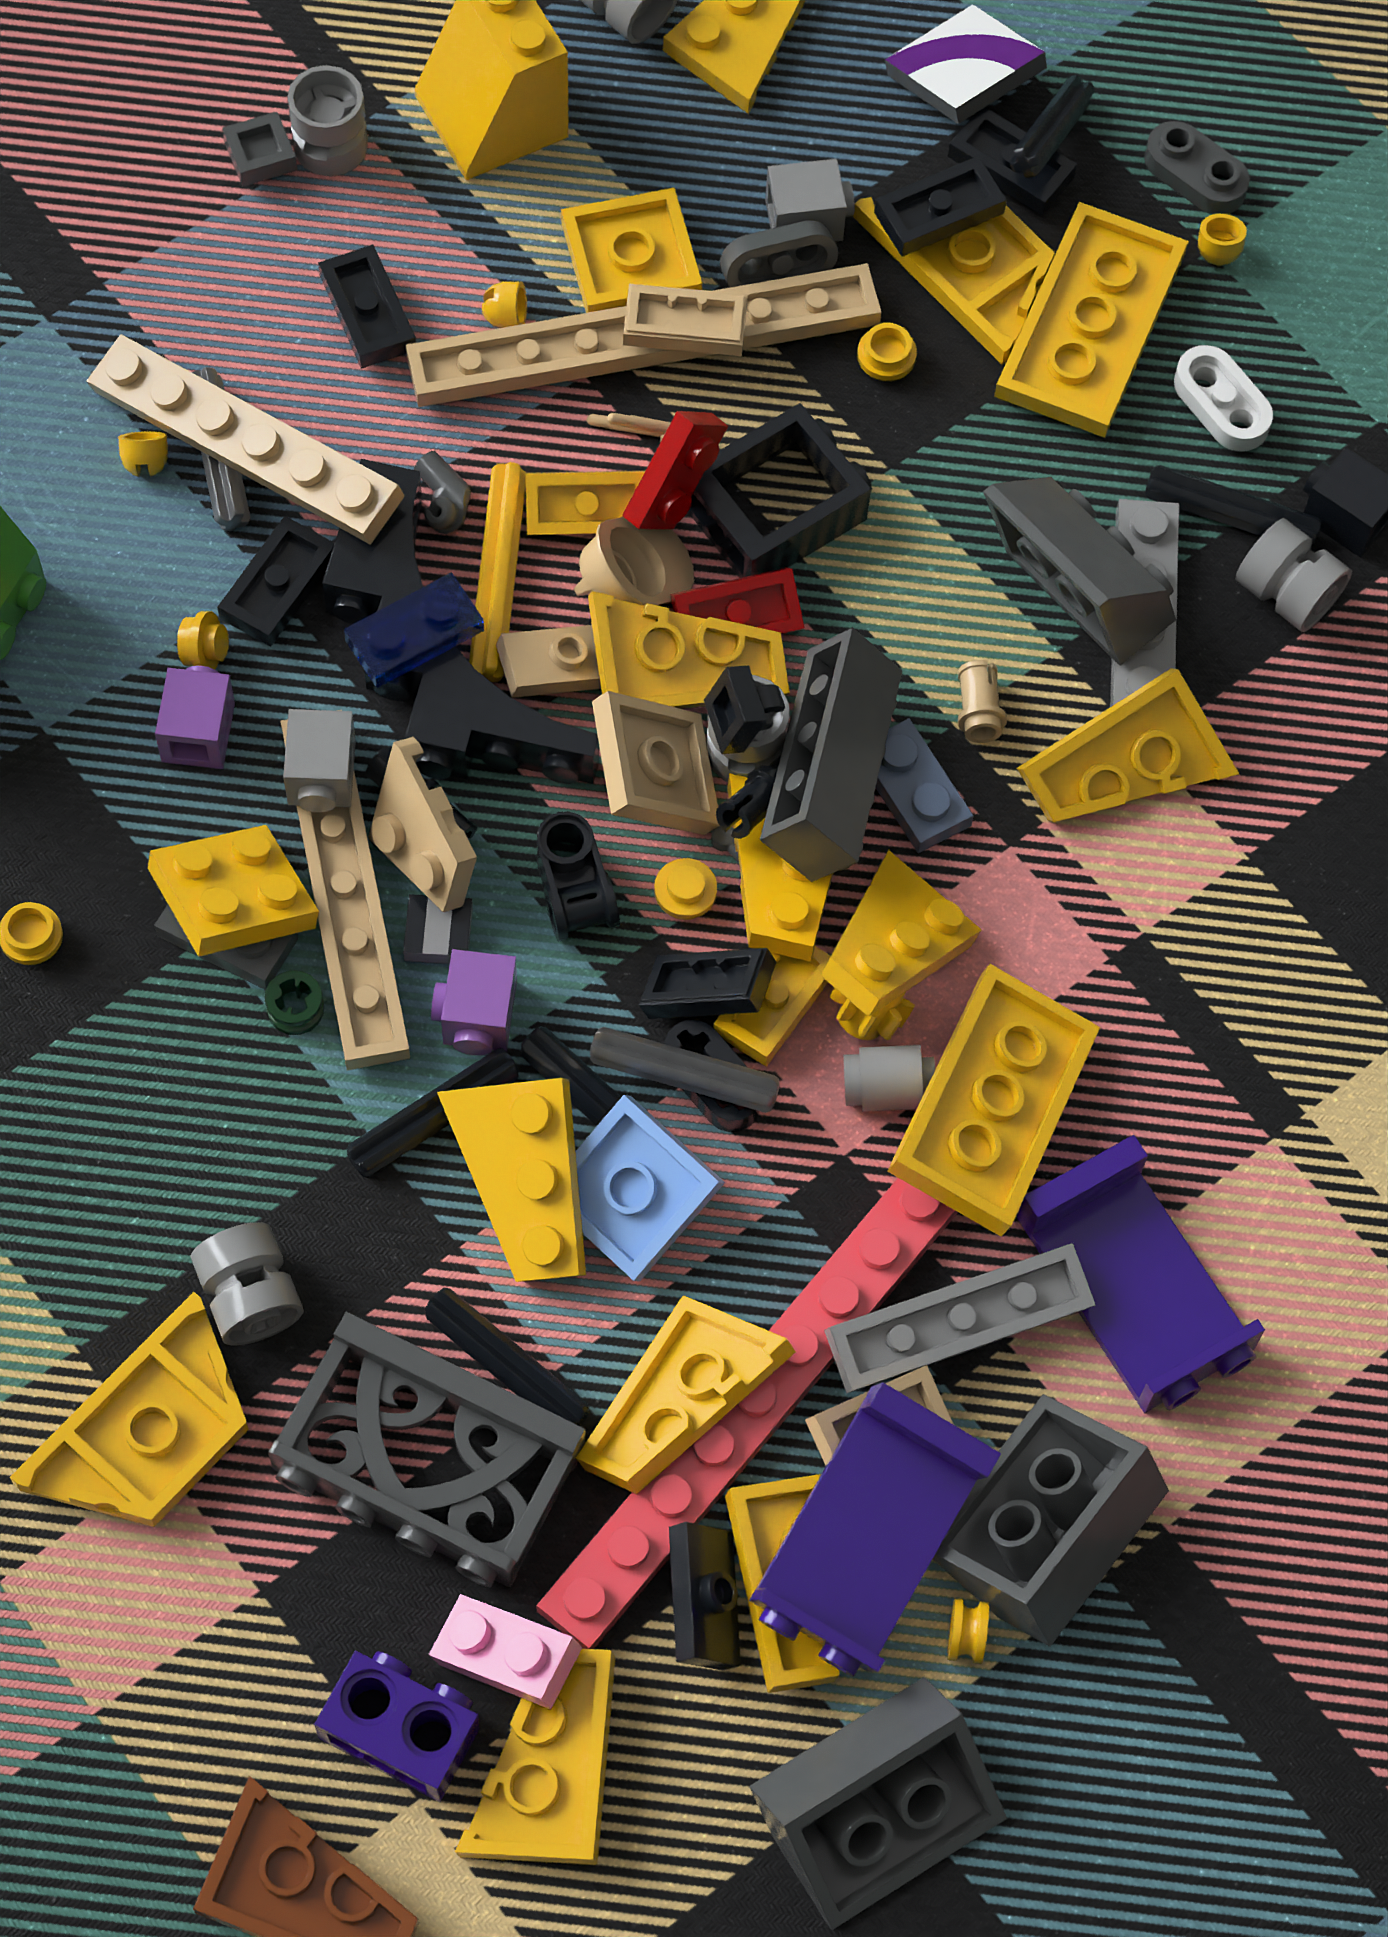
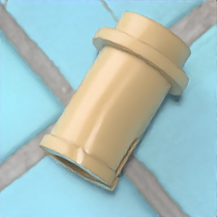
(981, 713)

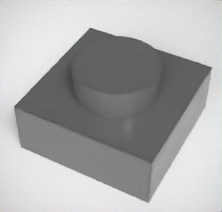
(259, 149)

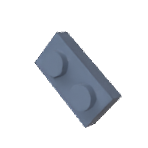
(919, 790)

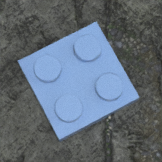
(638, 1187)

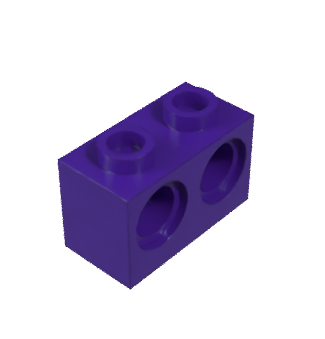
(387, 1740)

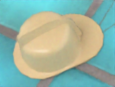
(635, 564)

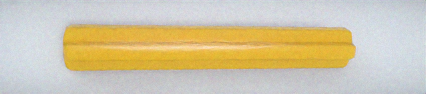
(498, 566)

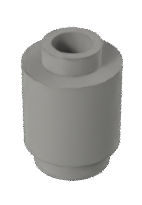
(887, 1077)

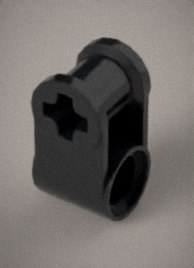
(575, 886)

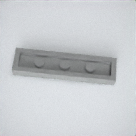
(1153, 534)
(959, 1318)

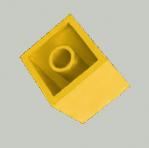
(495, 84)

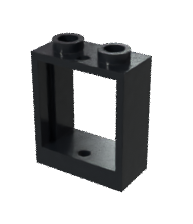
(735, 534)

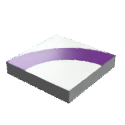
(965, 64)

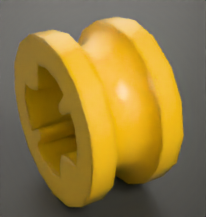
(968, 1631)

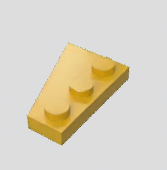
(732, 43)
(676, 655)
(1131, 751)
(777, 900)
(896, 938)
(525, 1171)
(680, 1390)
(759, 1523)
(550, 1776)

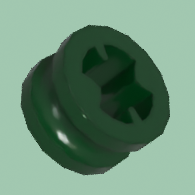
(300, 983)

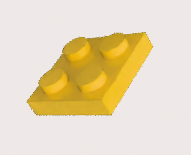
(629, 242)
(232, 890)

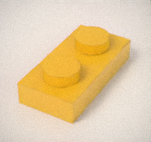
(576, 500)
(787, 999)

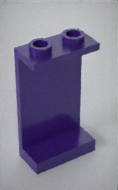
(1152, 1296)
(870, 1529)

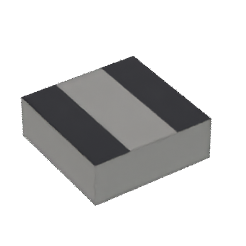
(434, 933)

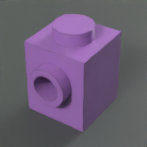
(476, 1001)

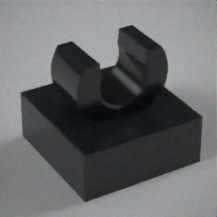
(740, 708)

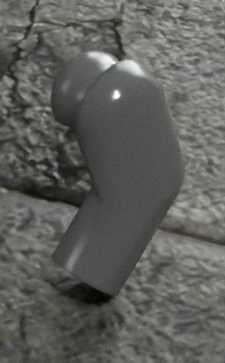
(450, 493)

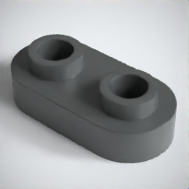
(1193, 167)
(779, 253)

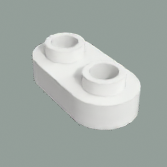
(1228, 399)

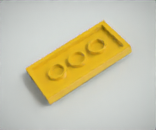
(1091, 319)
(994, 1100)

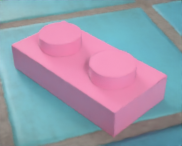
(505, 1651)

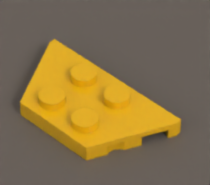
(978, 275)
(145, 1428)

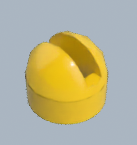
(1221, 238)
(505, 304)
(141, 449)

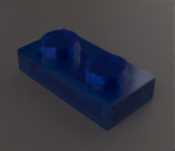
(414, 630)

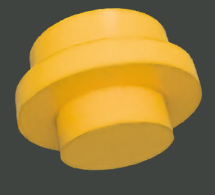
(887, 352)
(202, 640)
(685, 888)
(30, 933)

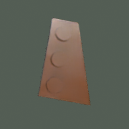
(288, 1882)

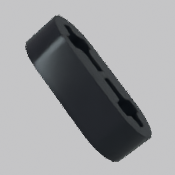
(697, 1033)

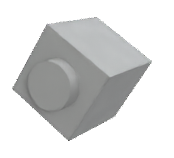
(809, 193)
(319, 759)

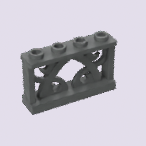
(394, 1365)

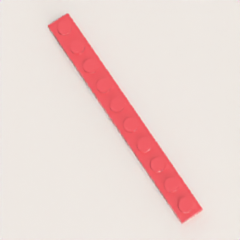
(636, 1537)

